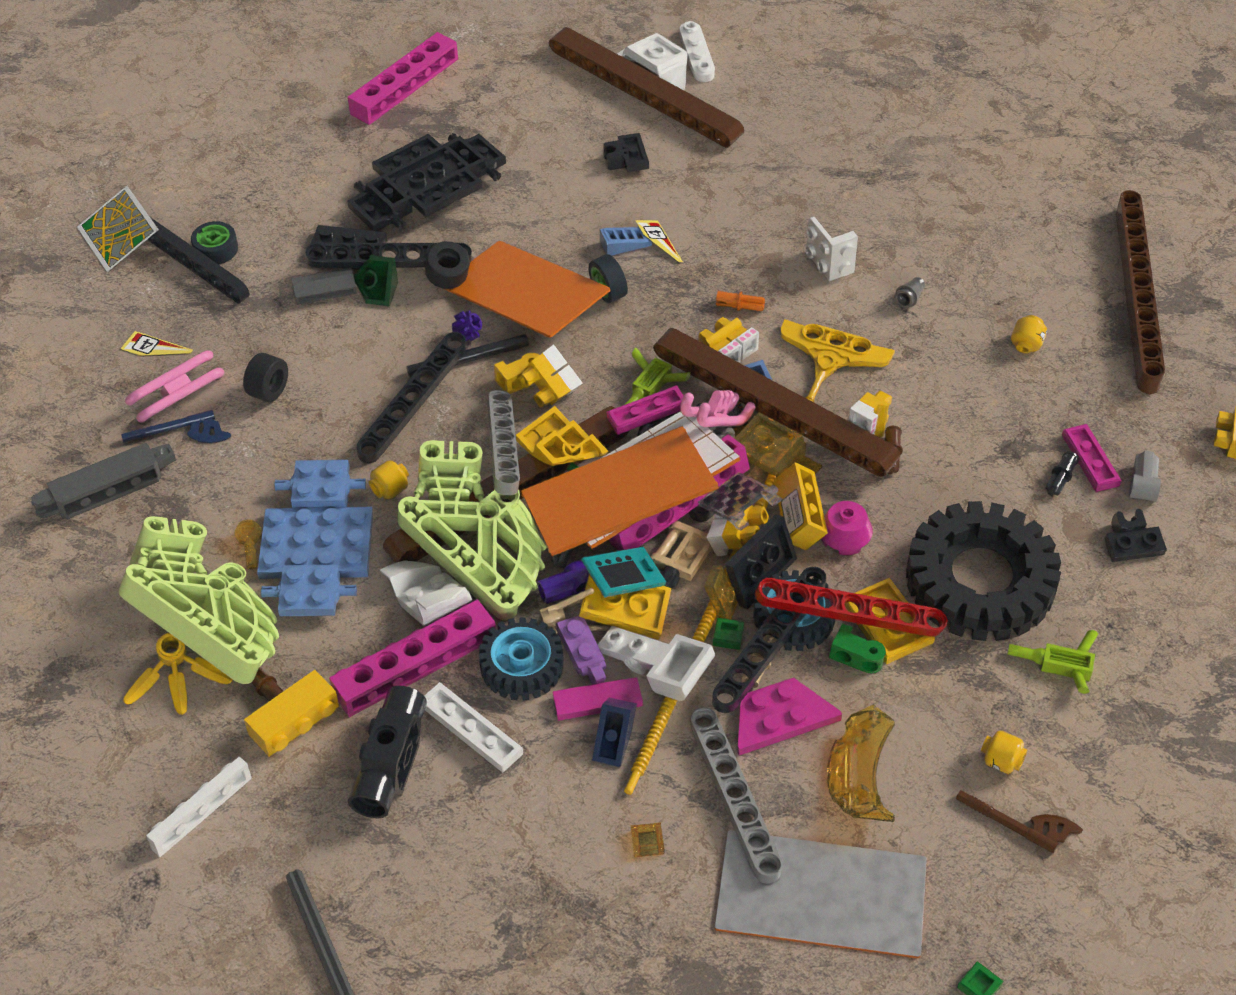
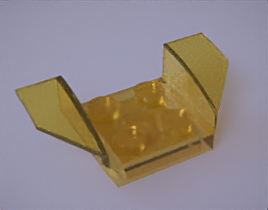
(773, 445)

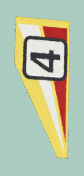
(654, 231)
(147, 345)

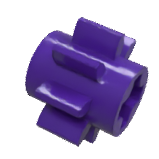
(467, 324)

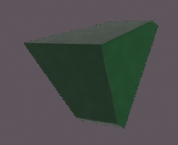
(377, 280)

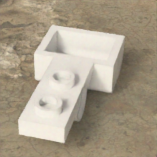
(672, 666)

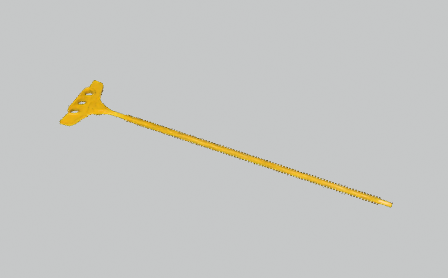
(827, 360)

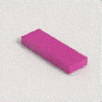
(645, 410)
(1091, 458)
(589, 699)

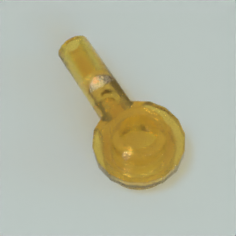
(248, 534)

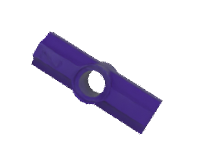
(564, 584)

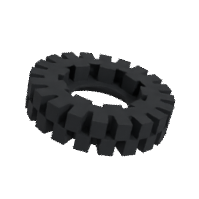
(1028, 553)

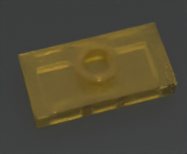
(721, 593)

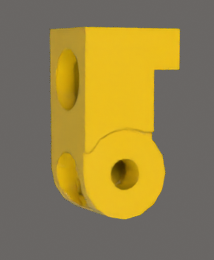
(508, 375)

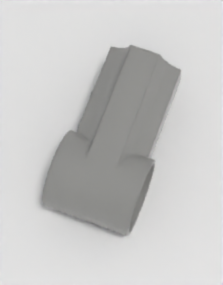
(1145, 480)

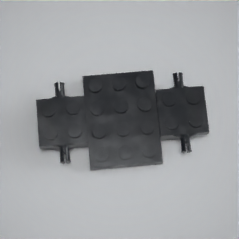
(424, 177)

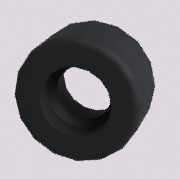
(447, 277)
(265, 377)

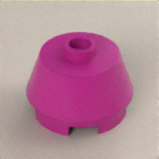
(847, 528)

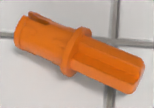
(740, 301)

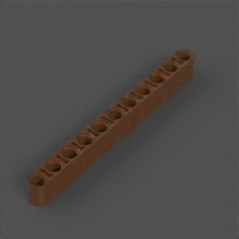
(647, 87)
(1140, 293)
(778, 402)
(531, 471)

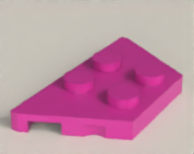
(780, 714)

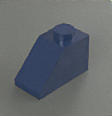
(614, 731)

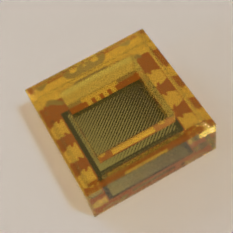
(647, 840)

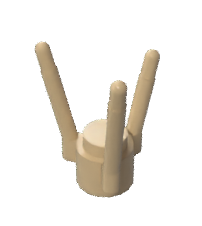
(555, 613)

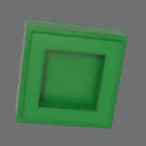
(728, 633)
(980, 981)

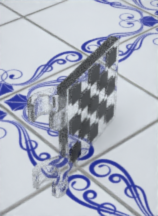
(736, 496)

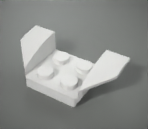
(659, 57)
(425, 590)

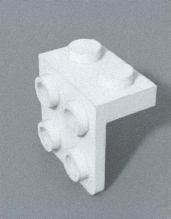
(833, 256)

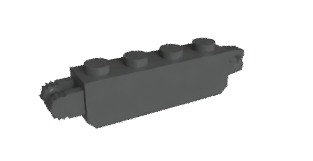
(103, 481)

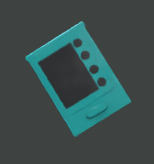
(623, 571)

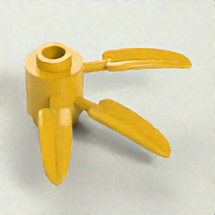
(176, 679)

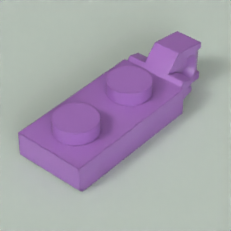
(582, 648)

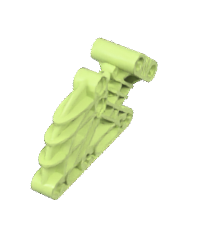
(449, 483)
(208, 613)

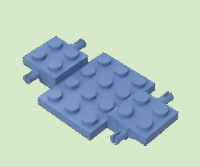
(315, 540)

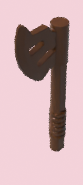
(1034, 834)

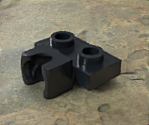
(626, 151)
(1132, 539)

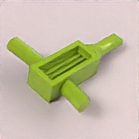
(653, 376)
(1063, 660)

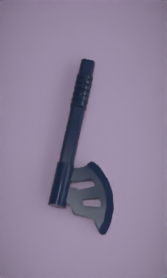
(194, 421)

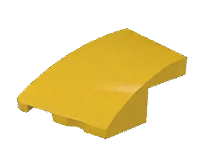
(558, 440)

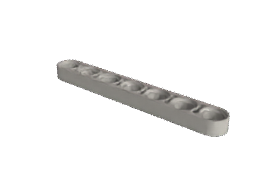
(503, 443)
(735, 806)

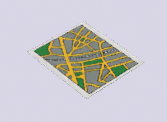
(117, 228)

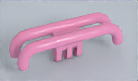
(175, 385)
(716, 410)

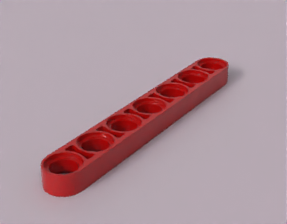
(839, 612)

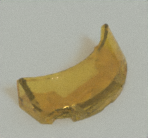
(855, 762)

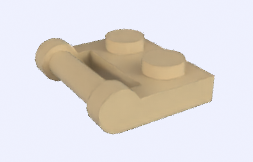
(689, 553)

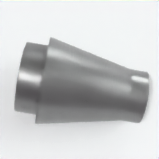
(909, 293)

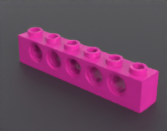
(402, 78)
(645, 529)
(407, 668)

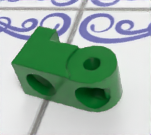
(857, 651)

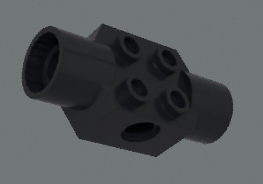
(388, 752)

